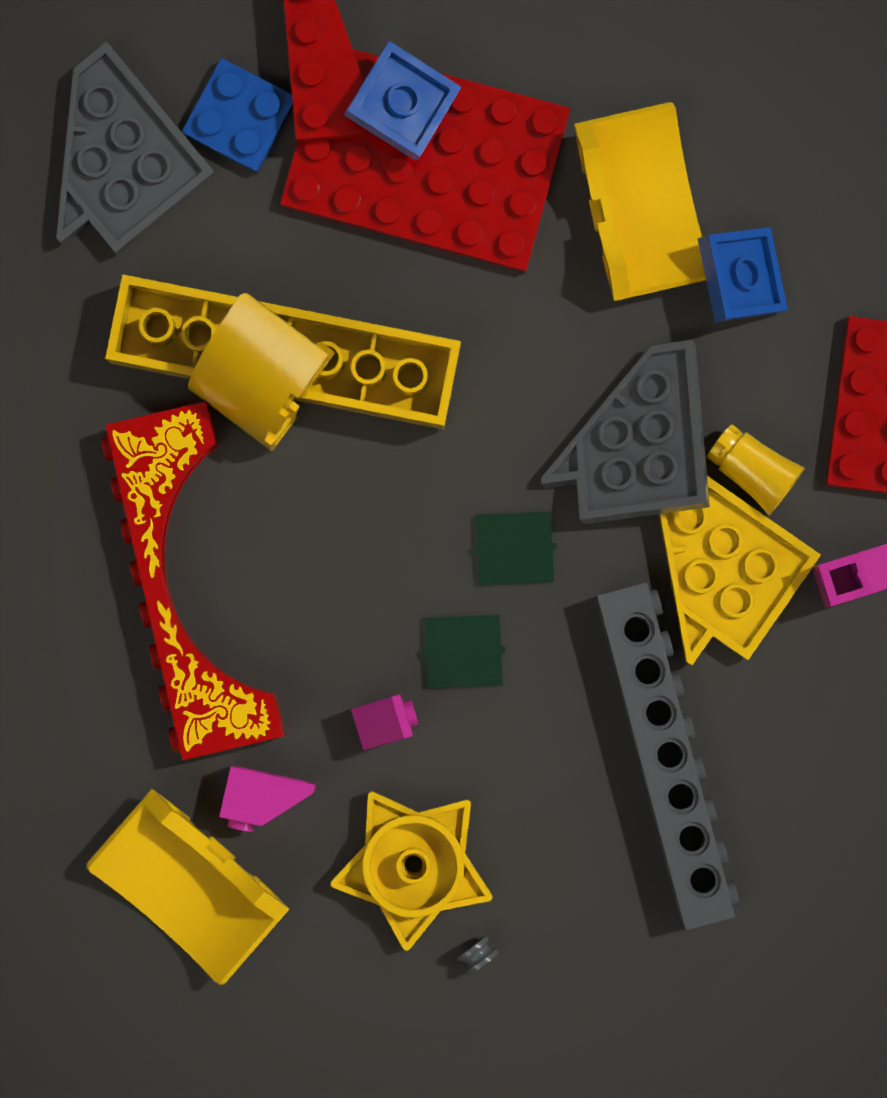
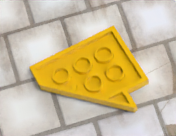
(730, 572)

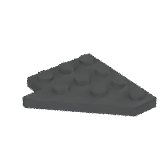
(121, 155)
(642, 444)

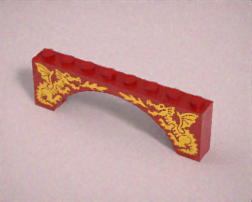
(152, 465)

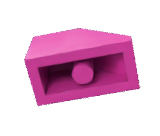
(260, 796)

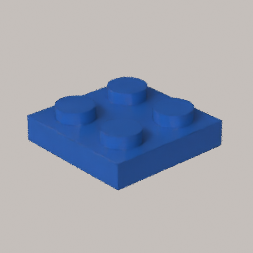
(402, 101)
(239, 116)
(742, 274)

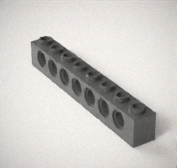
(693, 906)

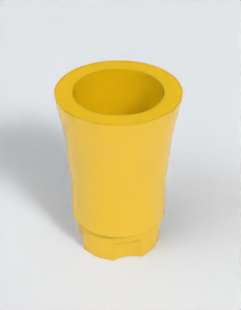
(755, 467)

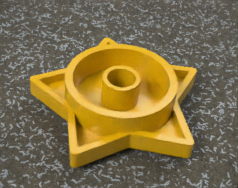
(408, 897)

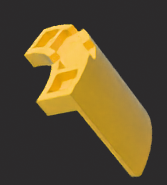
(641, 200)
(257, 370)
(188, 886)

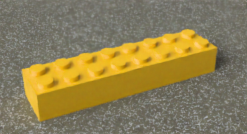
(371, 372)

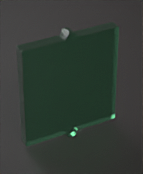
(515, 548)
(463, 651)

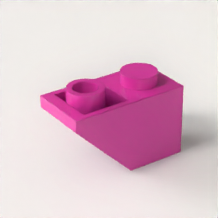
(852, 576)
(384, 721)

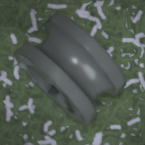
(477, 955)

